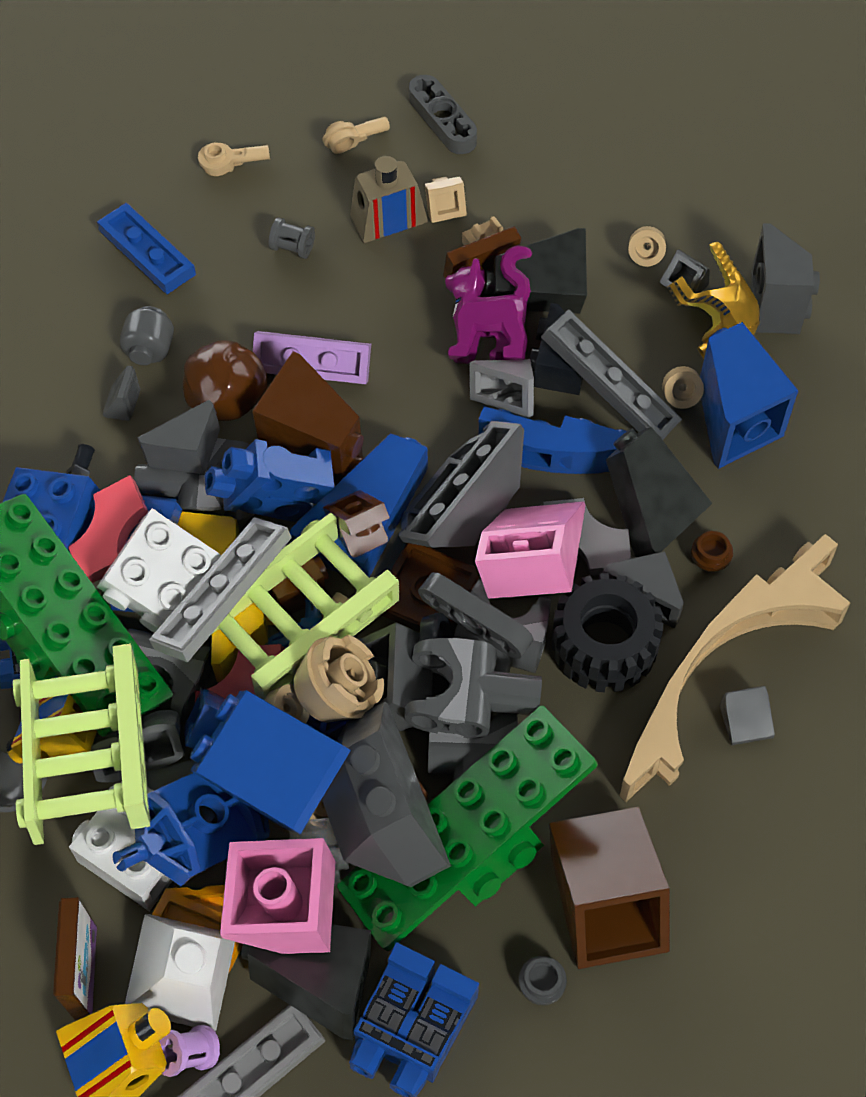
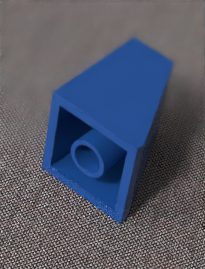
(744, 395)
(268, 760)

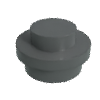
(542, 980)

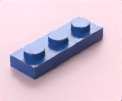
(146, 248)

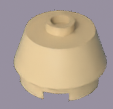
(337, 680)

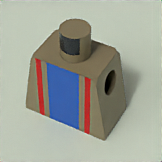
(386, 200)

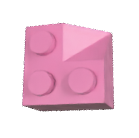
(279, 895)

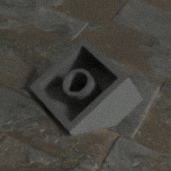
(782, 282)
(402, 677)

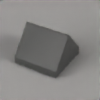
(693, 272)

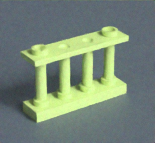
(339, 619)
(124, 756)

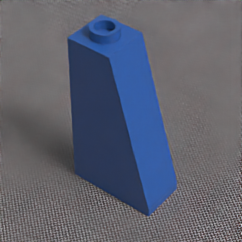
(388, 474)

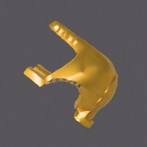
(726, 305)

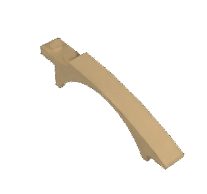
(786, 598)

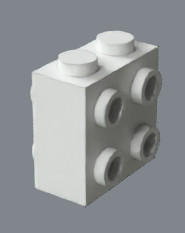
(156, 569)
(94, 847)

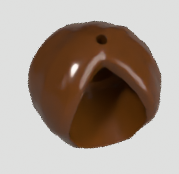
(225, 375)

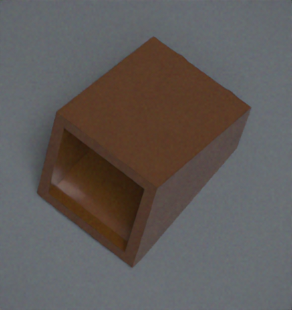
(308, 414)
(611, 887)

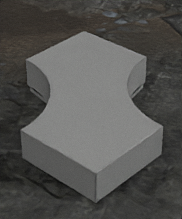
(598, 542)

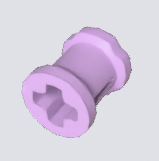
(188, 1049)

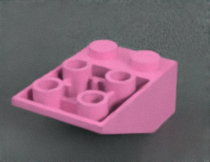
(530, 550)

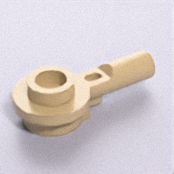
(344, 135)
(220, 158)

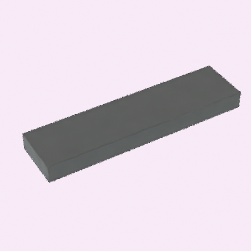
(609, 375)

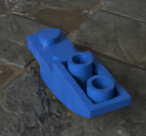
(572, 449)

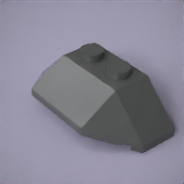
(467, 490)
(380, 804)

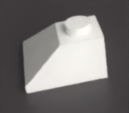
(180, 970)

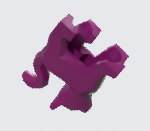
(490, 316)

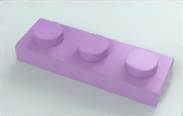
(330, 358)

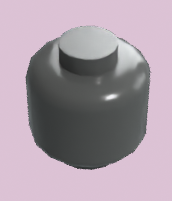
(146, 335)

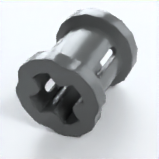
(302, 241)

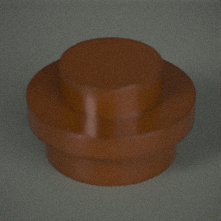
(712, 551)

